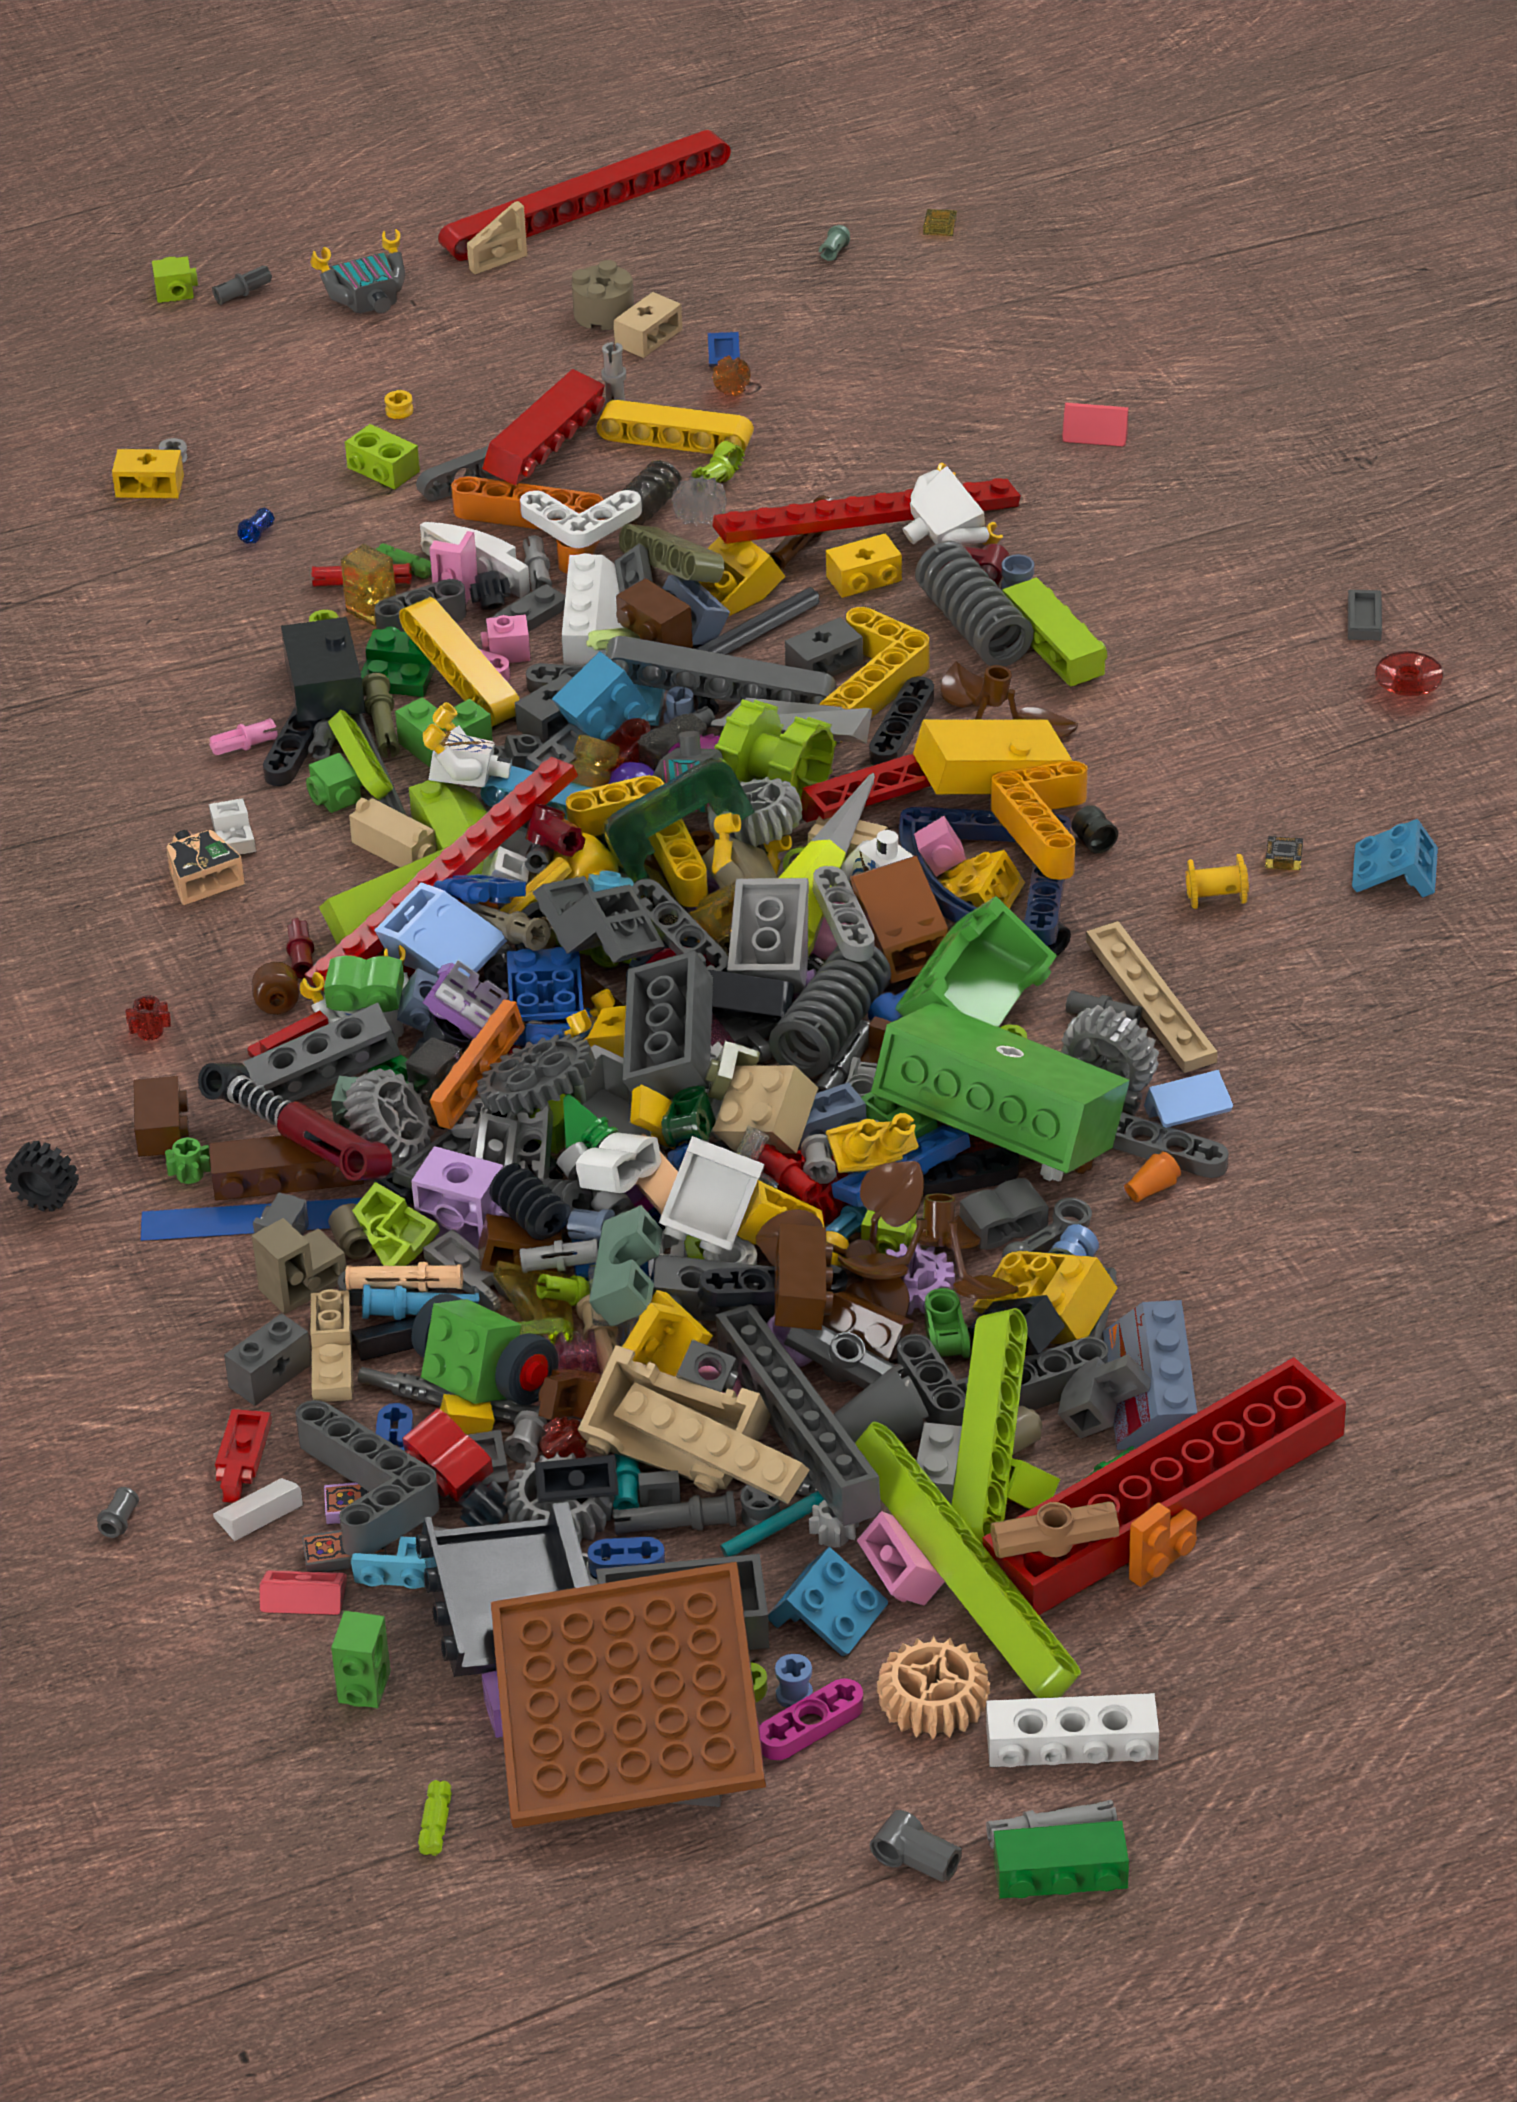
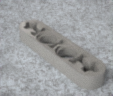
(843, 913)

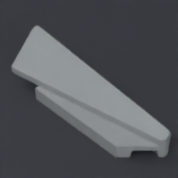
(847, 724)

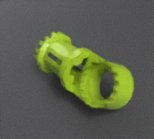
(719, 466)

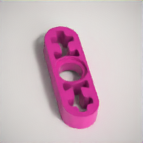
(817, 1703)

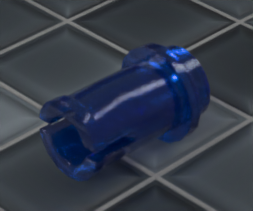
(251, 529)

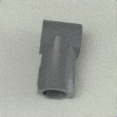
(906, 1842)

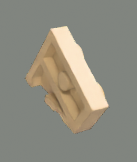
(499, 241)

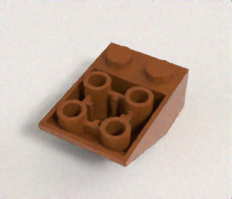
(901, 915)

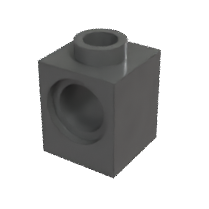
(703, 1355)

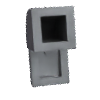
(1094, 1391)

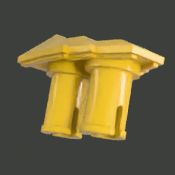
(872, 1143)

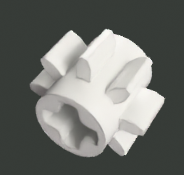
(829, 1527)

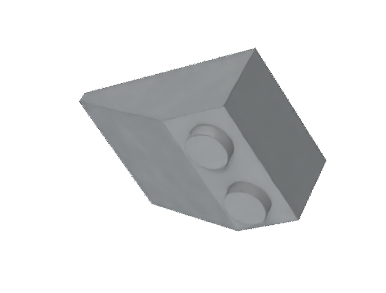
(770, 930)

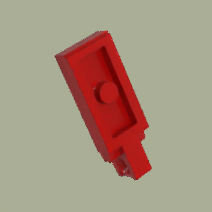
(241, 1451)

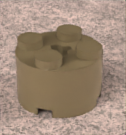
(601, 294)

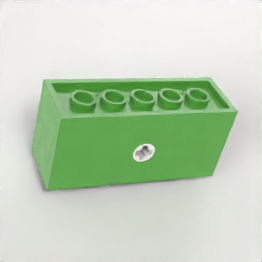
(1000, 1087)

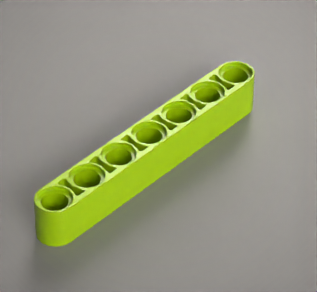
(990, 1419)

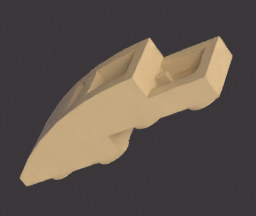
(331, 1346)

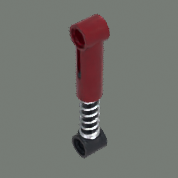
(297, 1122)

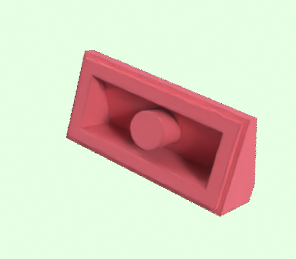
(1095, 424)
(302, 1592)

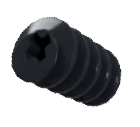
(529, 1202)

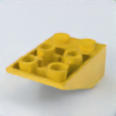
(746, 576)
(1073, 1284)

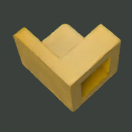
(468, 1416)

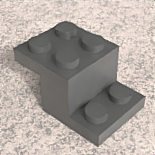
(598, 919)

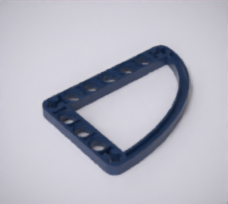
(1044, 893)

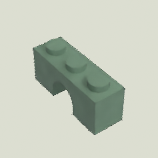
(619, 1284)

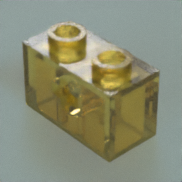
(366, 581)

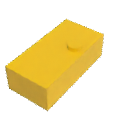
(967, 753)

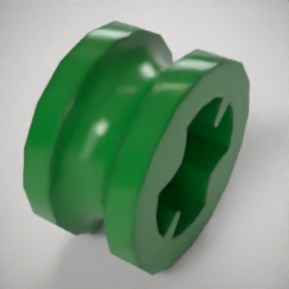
(598, 1132)

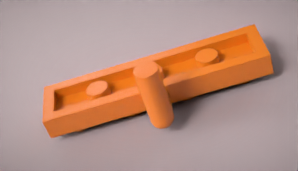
(461, 1083)

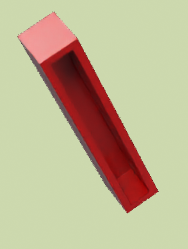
(544, 427)

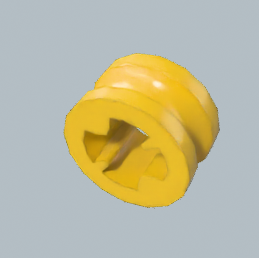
(398, 404)

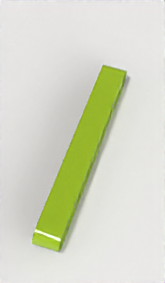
(967, 1566)

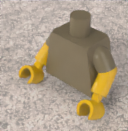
(738, 860)

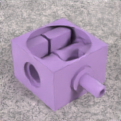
(455, 1192)

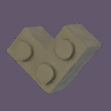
(295, 1265)

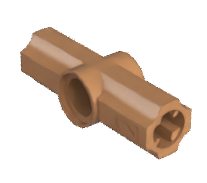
(1054, 1529)

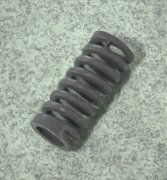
(963, 588)
(828, 1011)

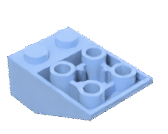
(438, 932)

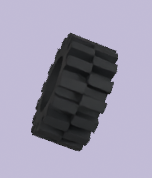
(41, 1176)

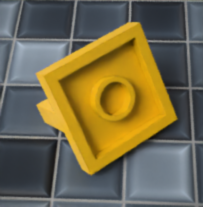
(665, 1334)

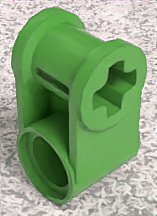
(946, 1323)

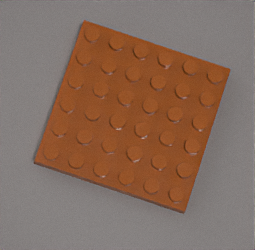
(626, 1695)

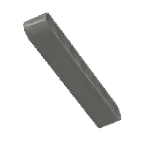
(716, 674)

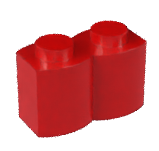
(449, 1453)

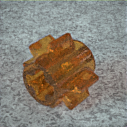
(731, 375)

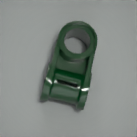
(688, 1116)

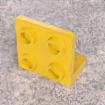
(984, 878)

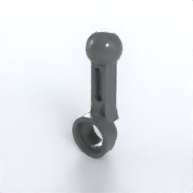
(1048, 1236)

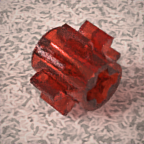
(148, 1017)
(564, 1438)

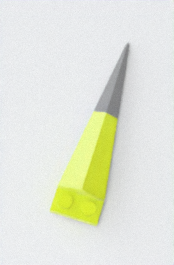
(828, 849)

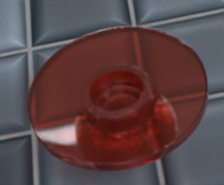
(1409, 673)

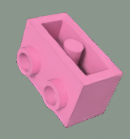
(899, 1561)

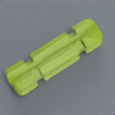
(434, 1817)

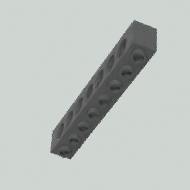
(800, 1416)

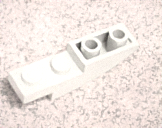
(491, 553)

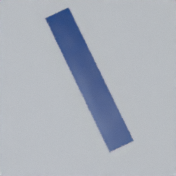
(225, 1219)

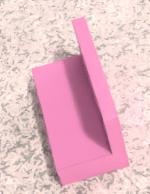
(455, 561)

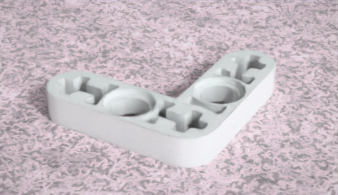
(583, 528)

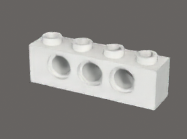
(1072, 1730)

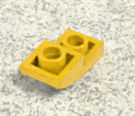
(648, 1110)

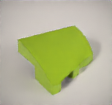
(393, 1227)

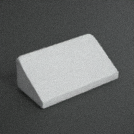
(259, 1508)

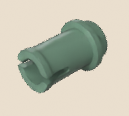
(837, 239)

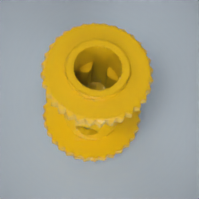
(1217, 881)

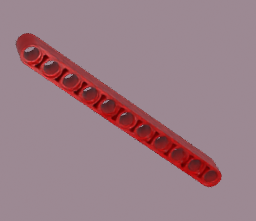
(598, 189)

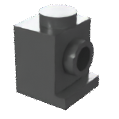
(287, 1207)

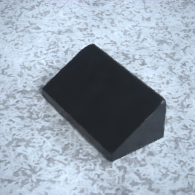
(384, 1338)
(576, 1479)

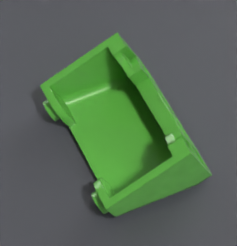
(981, 966)

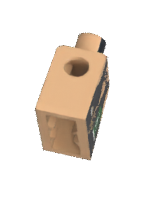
(202, 865)

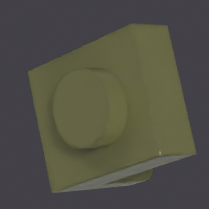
(721, 1070)

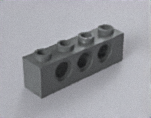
(325, 1054)
(681, 1281)

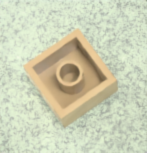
(767, 1099)

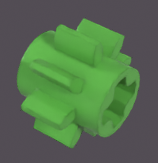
(188, 1160)

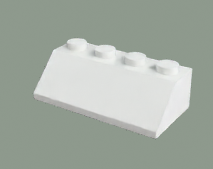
(588, 605)

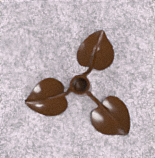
(965, 689)
(889, 1191)
(942, 1231)

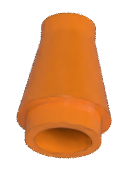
(1154, 1176)

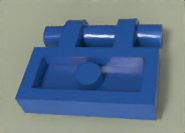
(482, 887)

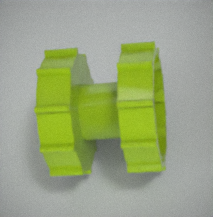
(758, 749)

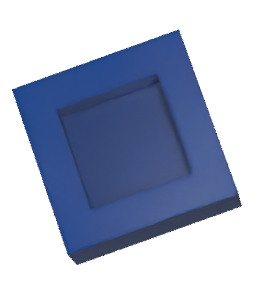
(722, 345)

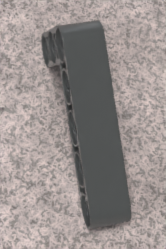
(1041, 1383)
(398, 1484)

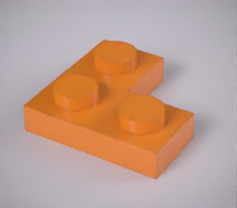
(1159, 1542)

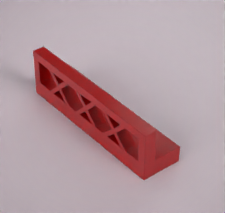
(890, 780)

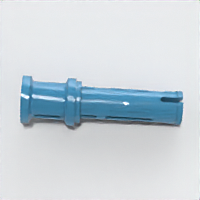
(399, 1302)

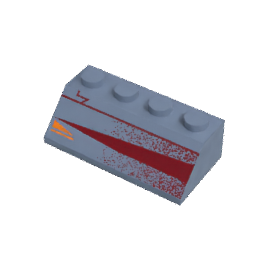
(1158, 1343)

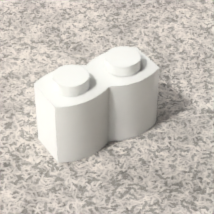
(618, 1162)

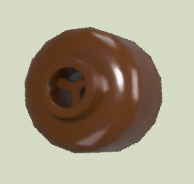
(274, 984)

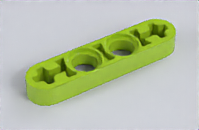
(360, 755)

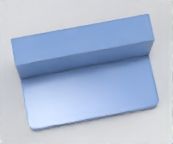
(1188, 1099)

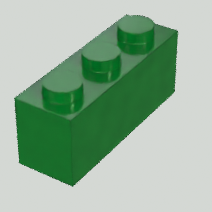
(1061, 1859)

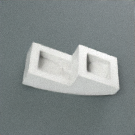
(232, 825)

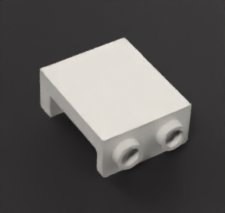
(710, 1195)

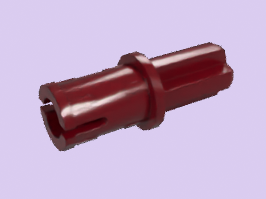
(300, 947)

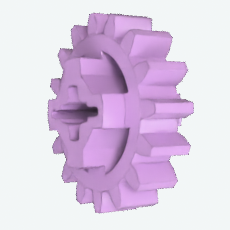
(925, 1274)

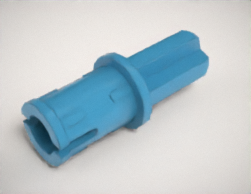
(848, 1221)

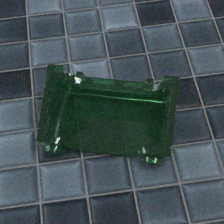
(628, 829)

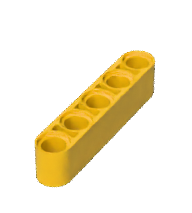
(672, 427)
(458, 659)

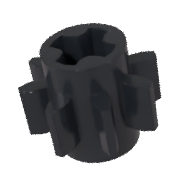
(490, 590)
(483, 1504)

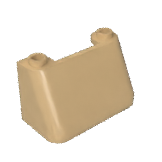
(607, 1434)

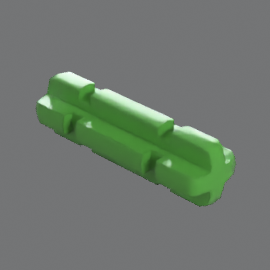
(421, 567)

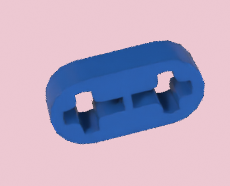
(385, 1418)
(624, 1552)

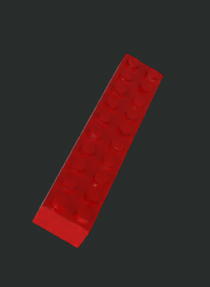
(1188, 1467)

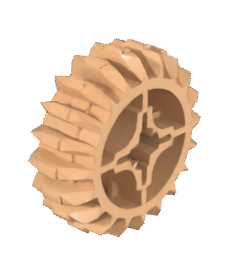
(933, 1687)

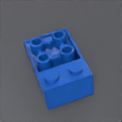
(545, 983)

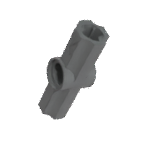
(826, 1347)

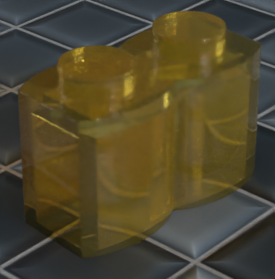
(716, 912)

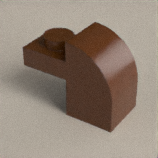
(567, 1393)

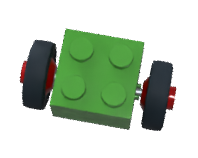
(480, 1352)

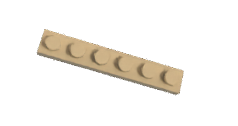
(1147, 989)
(711, 1442)

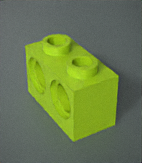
(382, 456)

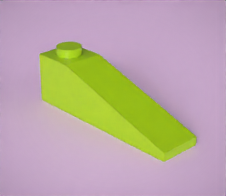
(447, 811)

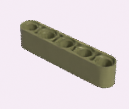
(673, 553)

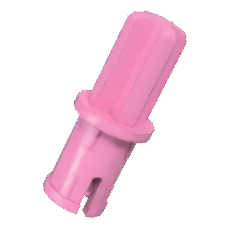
(243, 737)

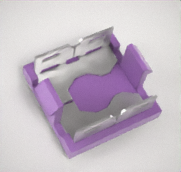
(459, 1000)

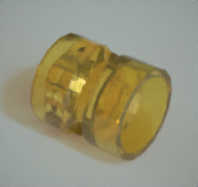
(593, 761)

